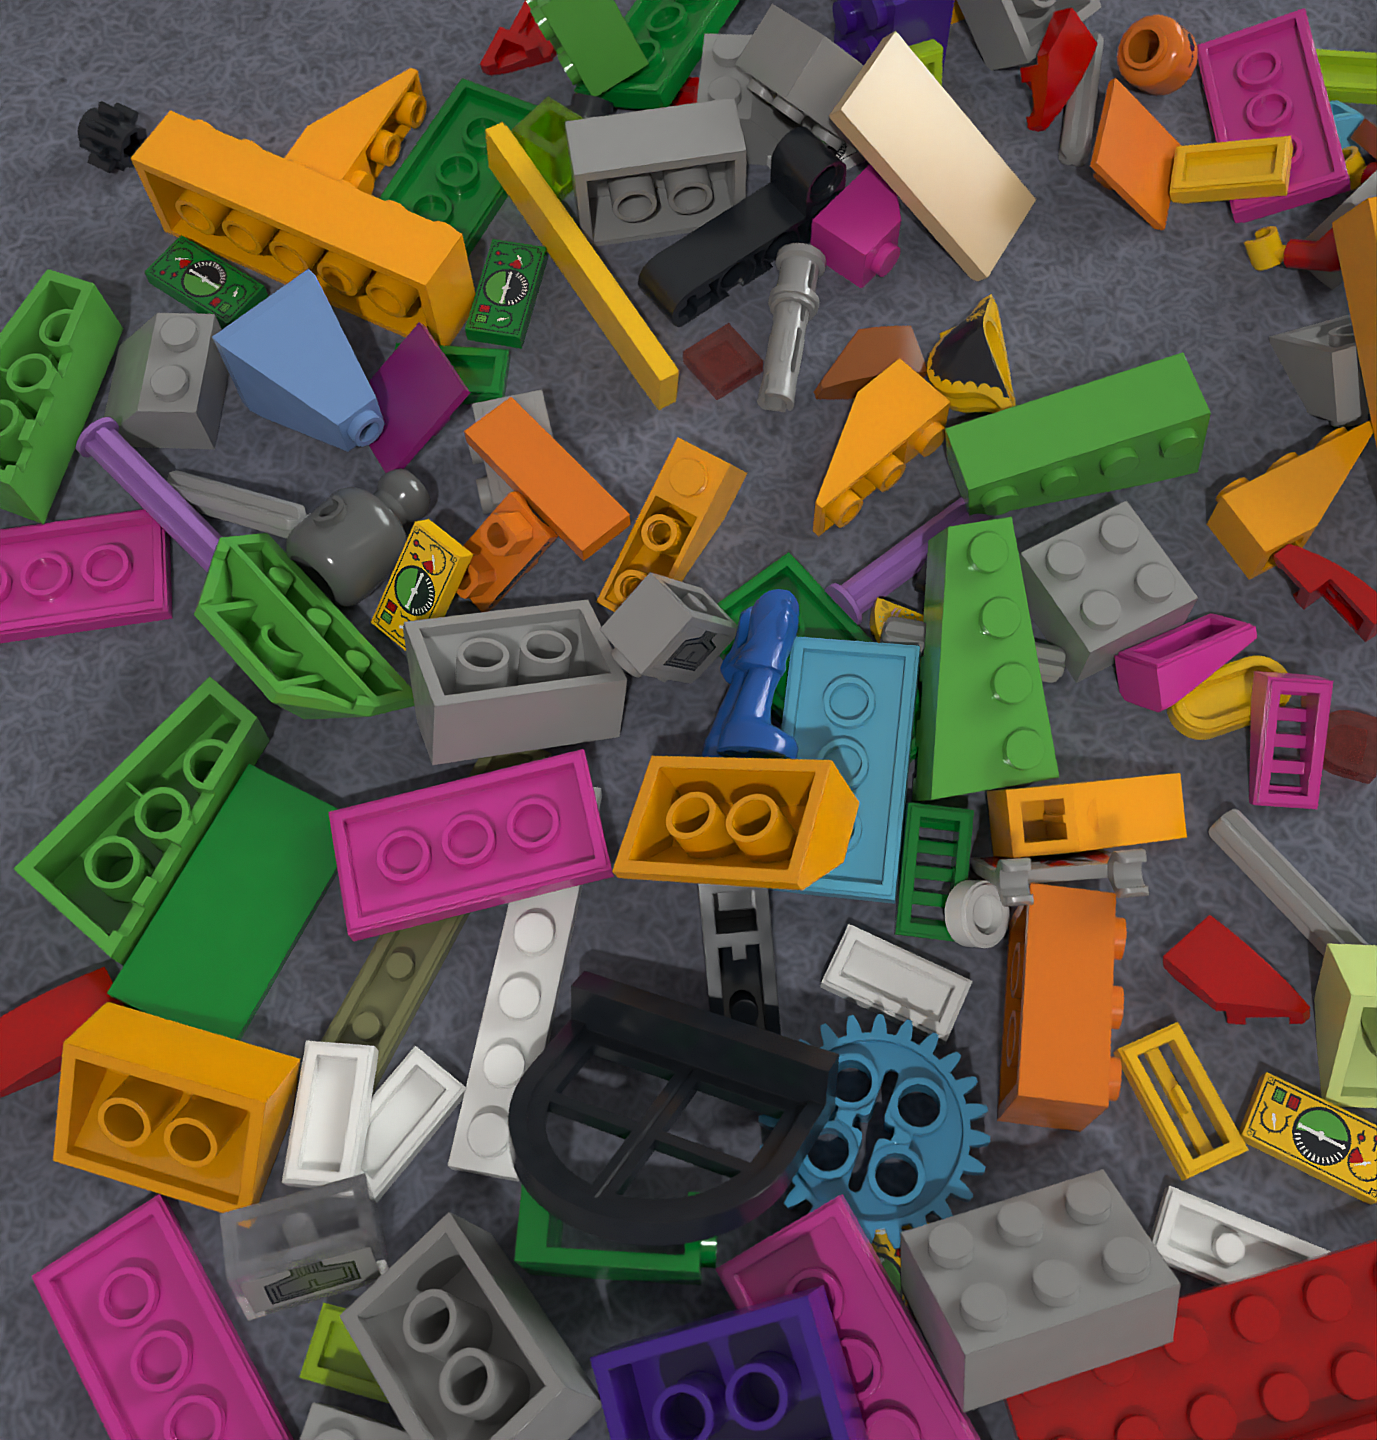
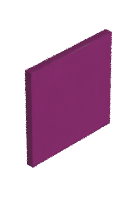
(416, 398)

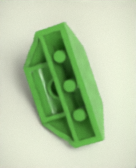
(293, 635)

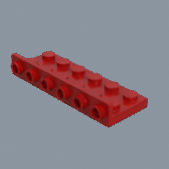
(1246, 1362)

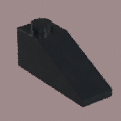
(739, 954)

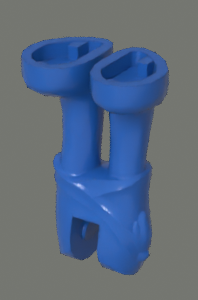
(753, 671)

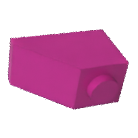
(860, 229)

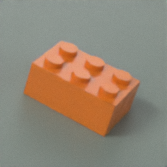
(1061, 1009)

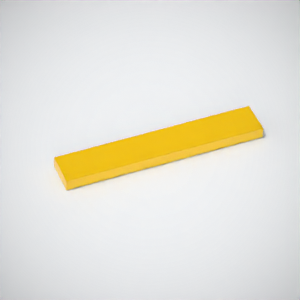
(582, 267)

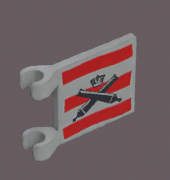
(1015, 874)

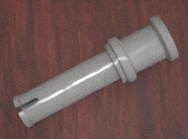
(792, 306)

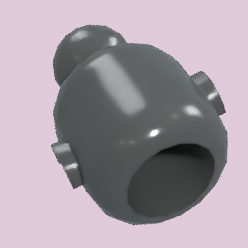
(357, 536)

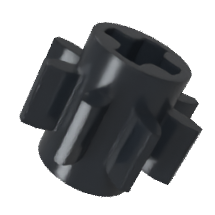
(111, 136)

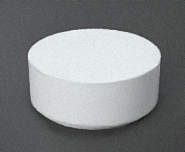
(976, 914)

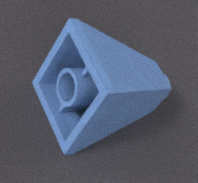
(300, 368)

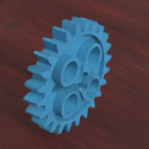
(933, 1151)

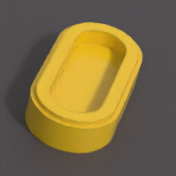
(1222, 700)

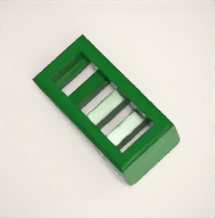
(937, 818)

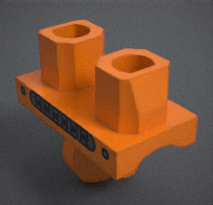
(503, 551)

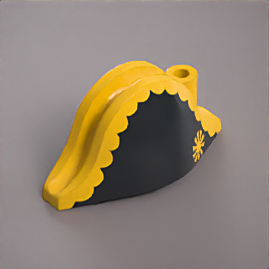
(972, 363)

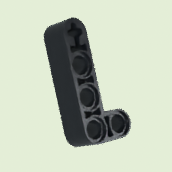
(747, 236)

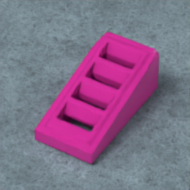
(1177, 661)
(1311, 740)

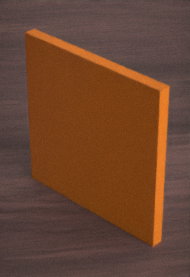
(1134, 155)

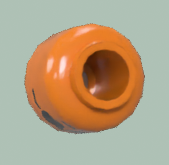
(1157, 55)

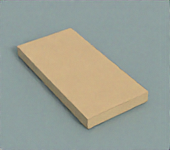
(933, 157)

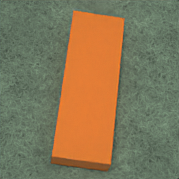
(547, 478)

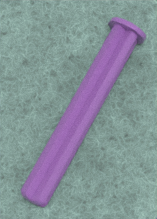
(149, 489)
(896, 564)

